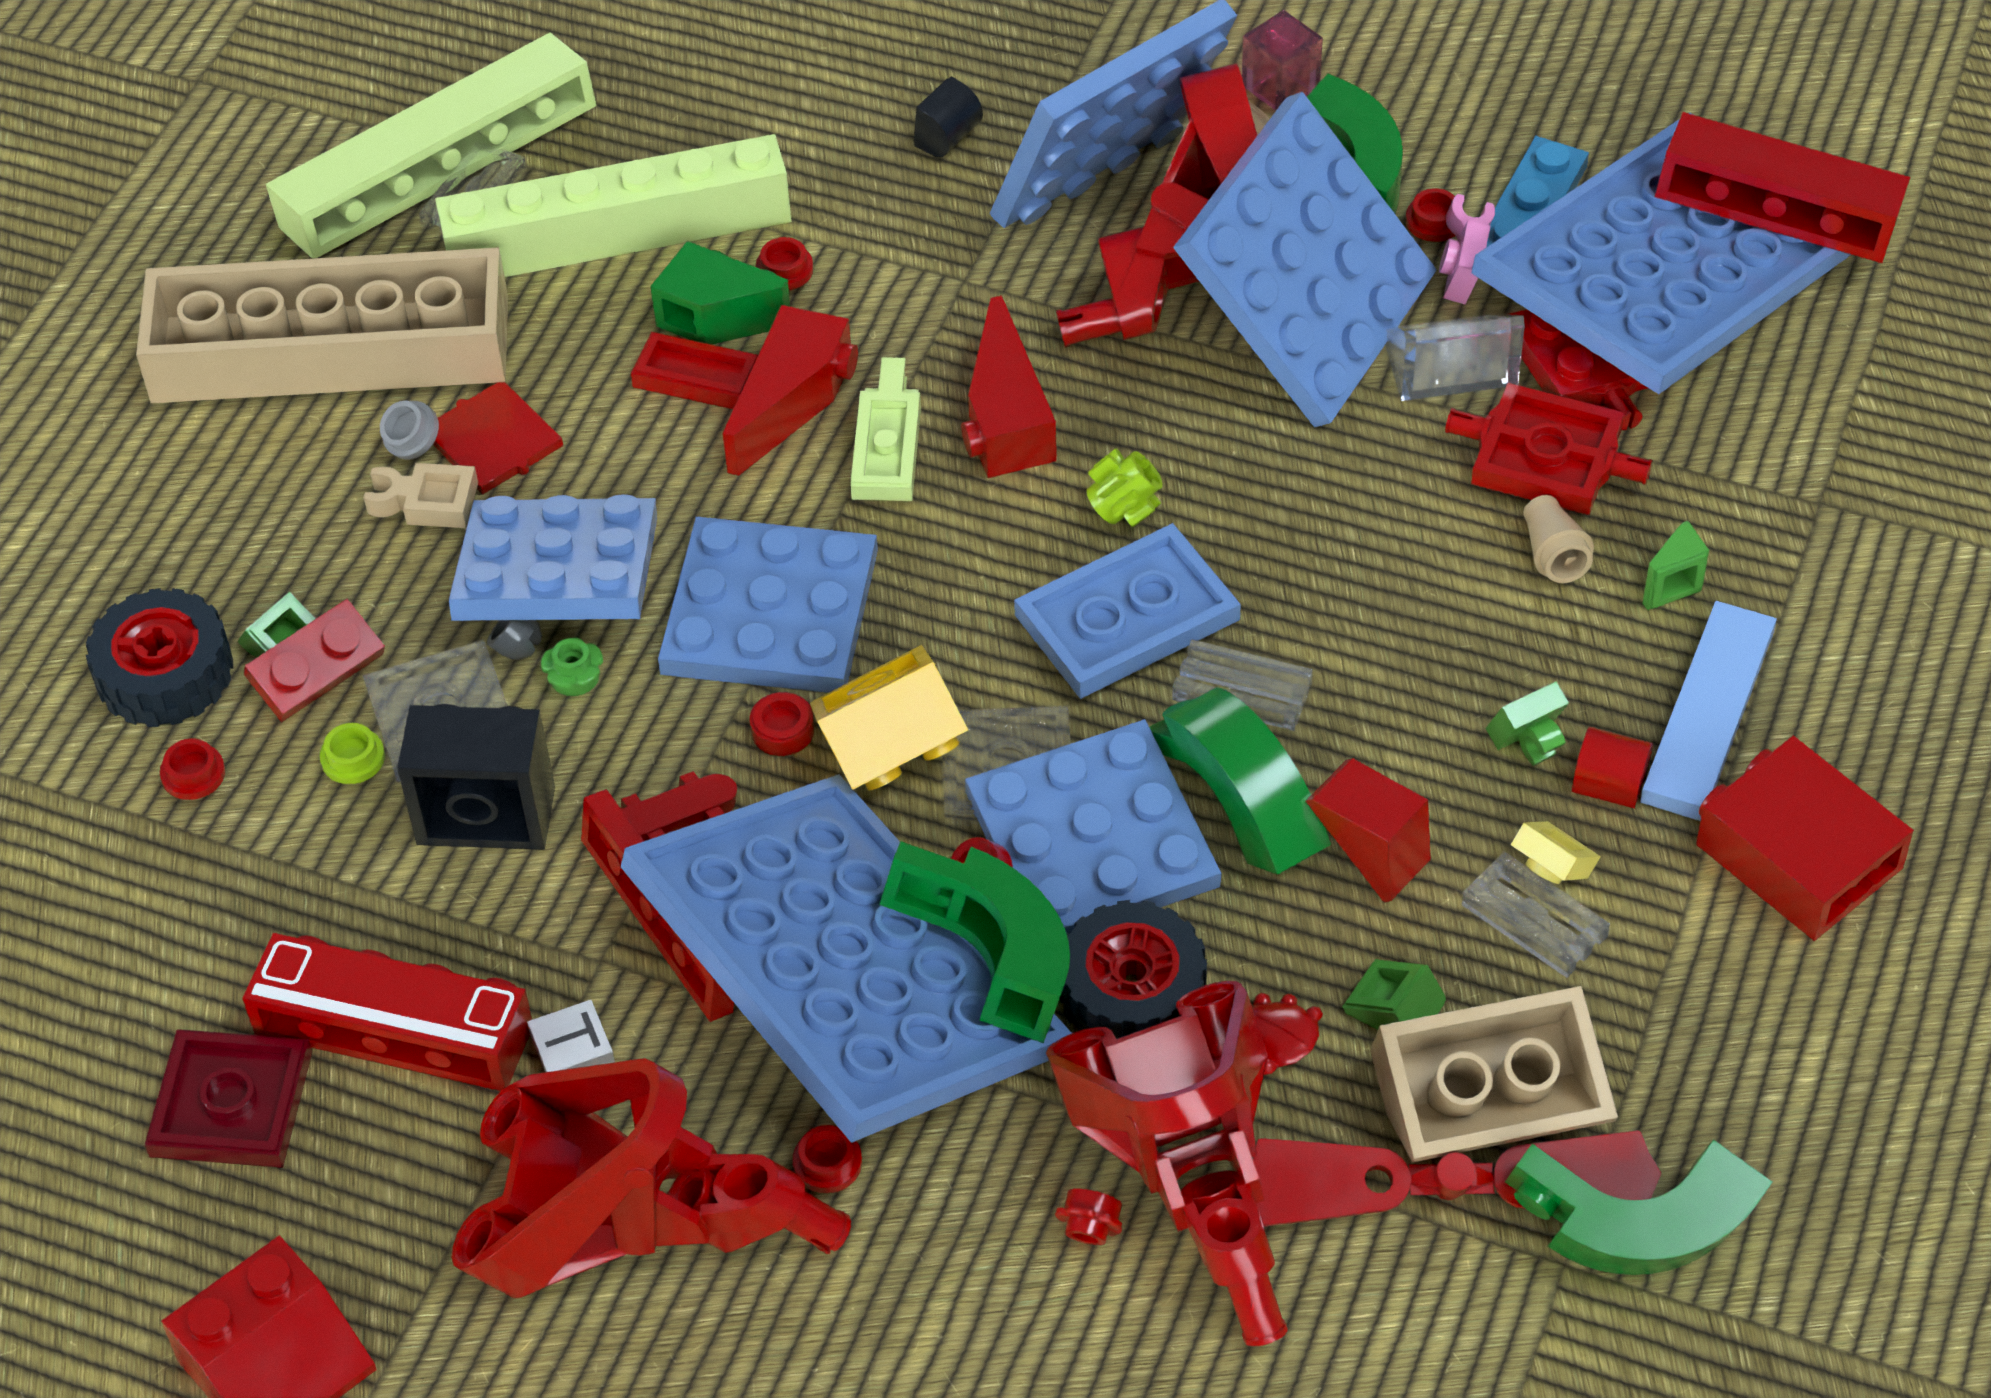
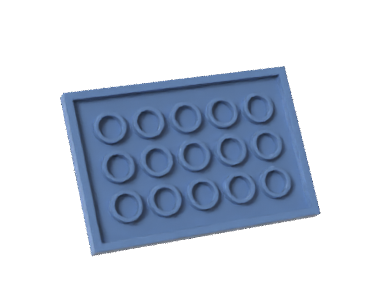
(1647, 276)
(845, 991)

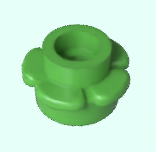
(574, 677)

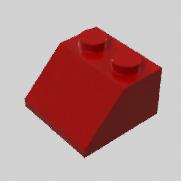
(268, 1333)

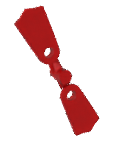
(1328, 1179)

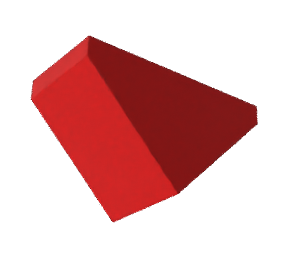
(1375, 824)

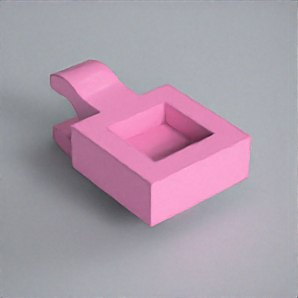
(1459, 255)

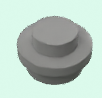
(409, 429)

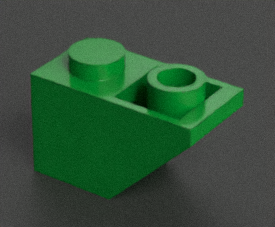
(716, 296)

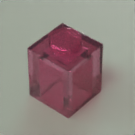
(1281, 59)

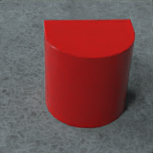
(1611, 767)

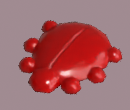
(1286, 1029)

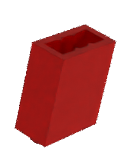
(1803, 836)

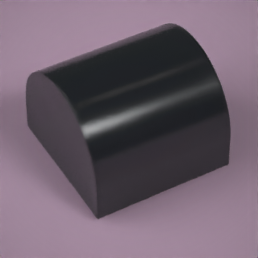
(946, 117)

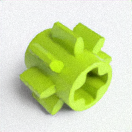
(1124, 487)

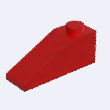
(789, 383)
(1007, 408)

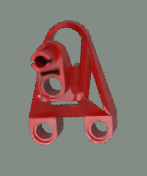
(1143, 260)
(1173, 1085)
(590, 1192)

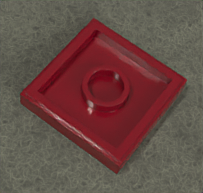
(229, 1098)

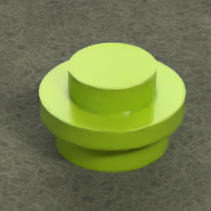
(351, 754)

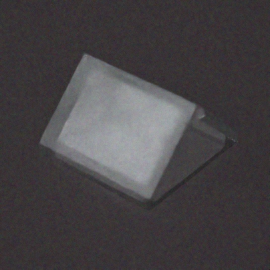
(1456, 355)

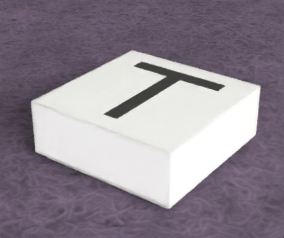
(570, 1038)

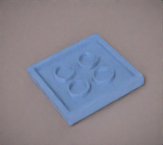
(554, 559)
(768, 605)
(1097, 824)

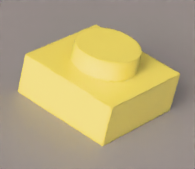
(1554, 852)

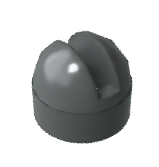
(515, 638)

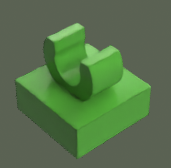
(1531, 723)

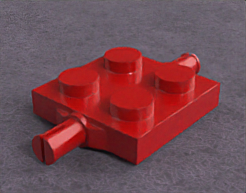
(1574, 371)
(1548, 447)

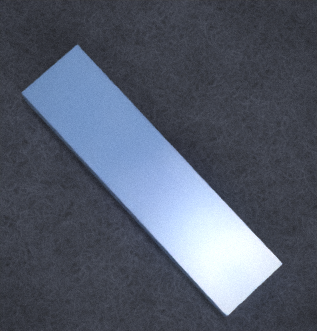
(1708, 710)

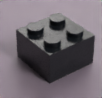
(476, 776)

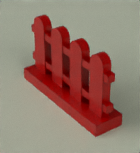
(611, 829)

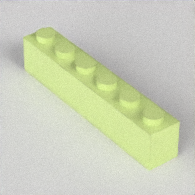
(422, 145)
(622, 206)

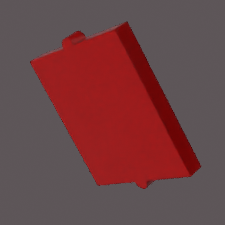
(495, 435)

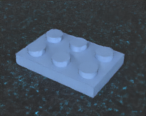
(1127, 610)

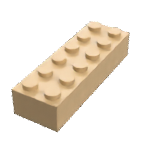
(323, 325)

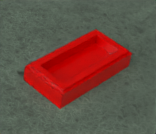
(692, 370)

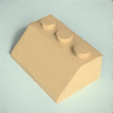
(1492, 1074)

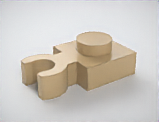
(430, 497)

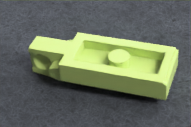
(886, 437)

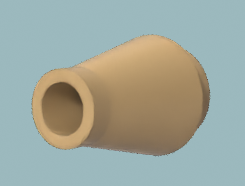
(1558, 543)

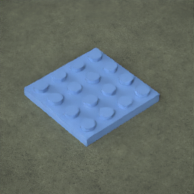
(1109, 116)
(1306, 259)

